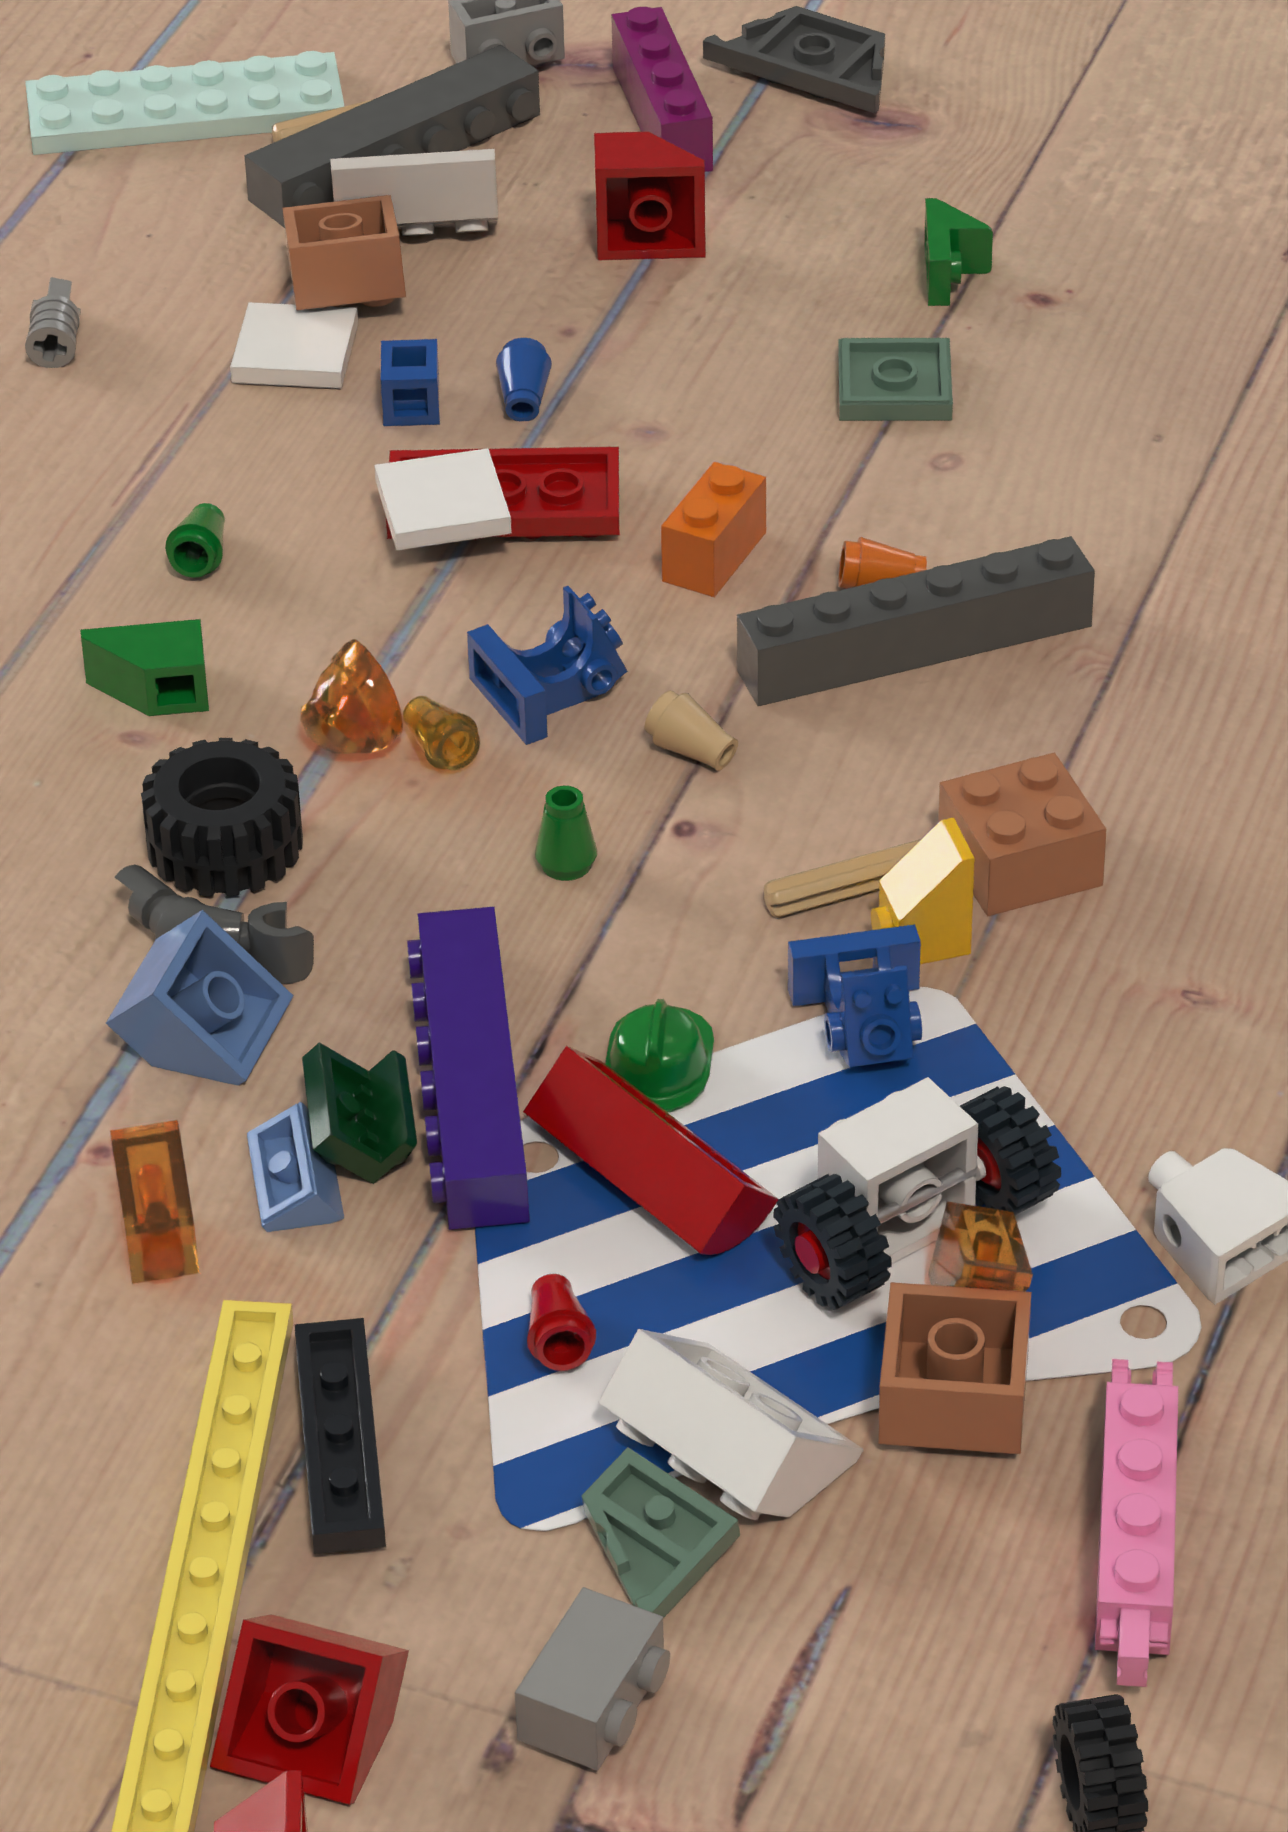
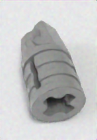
(53, 326)

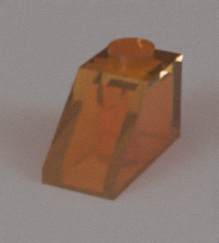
(154, 1201)
(979, 1250)

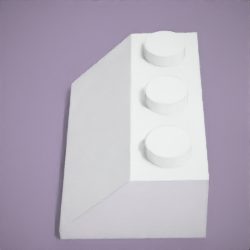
(425, 187)
(725, 1425)

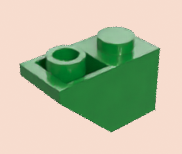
(149, 666)

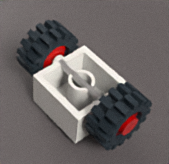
(890, 1179)

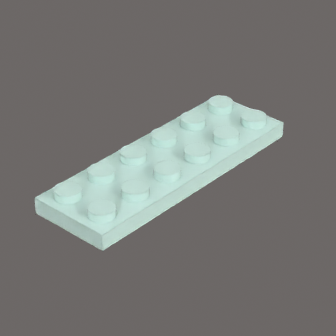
(179, 101)

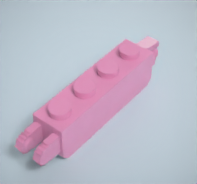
(1137, 1520)

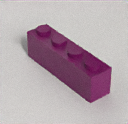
(660, 82)

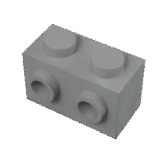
(523, 26)
(591, 1679)

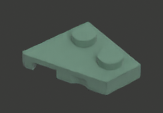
(655, 1531)

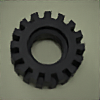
(1100, 1765)

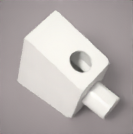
(1221, 1219)

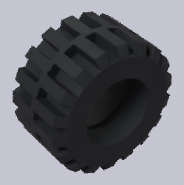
(222, 816)

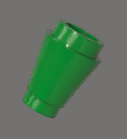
(197, 541)
(565, 835)

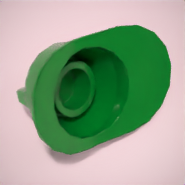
(663, 1053)

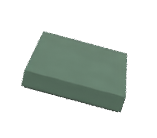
(895, 379)

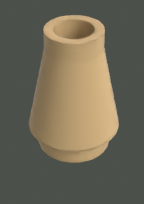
(689, 730)

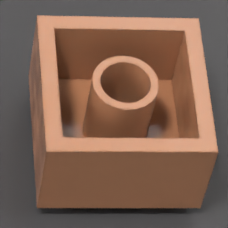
(344, 253)
(1027, 833)
(954, 1368)

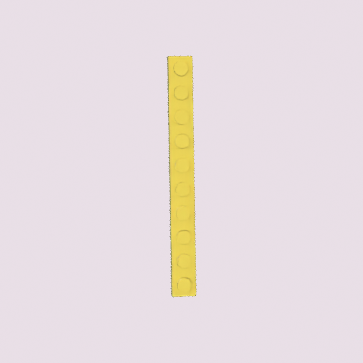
(205, 1571)

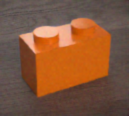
(713, 529)

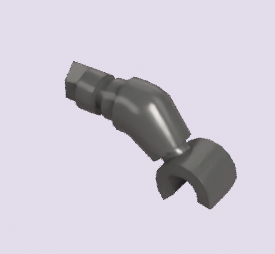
(279, 949)

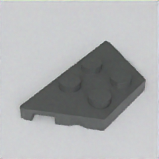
(810, 54)

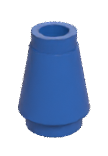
(523, 375)

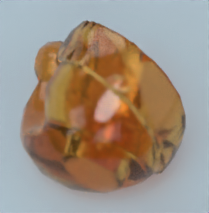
(352, 705)

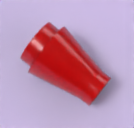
(558, 1325)

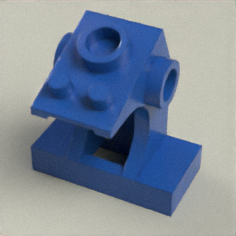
(562, 672)
(866, 1008)

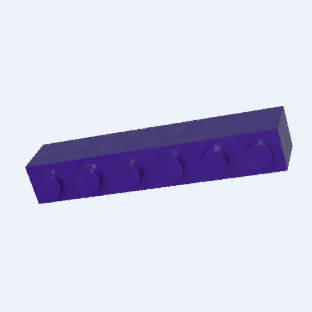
(471, 1069)

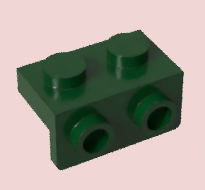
(359, 1114)

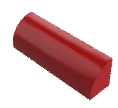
(649, 1154)

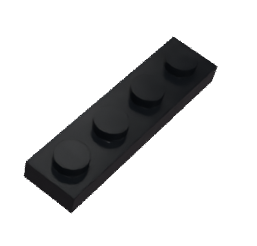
(339, 1436)

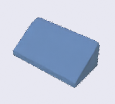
(291, 1178)

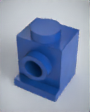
(410, 382)

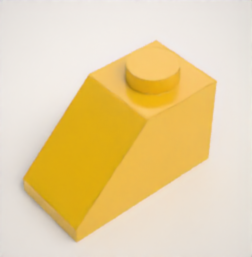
(934, 892)

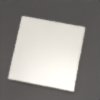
(294, 346)
(442, 499)

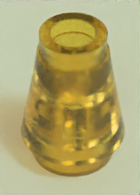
(442, 733)

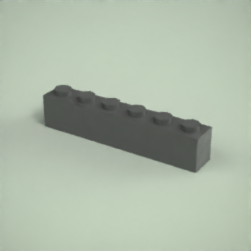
(425, 116)
(914, 620)

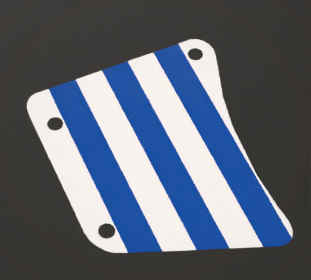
(636, 1273)

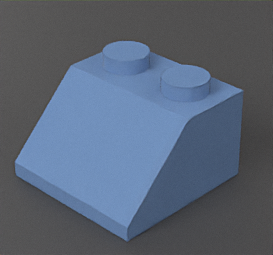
(200, 1004)

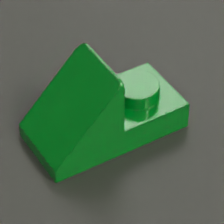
(953, 247)

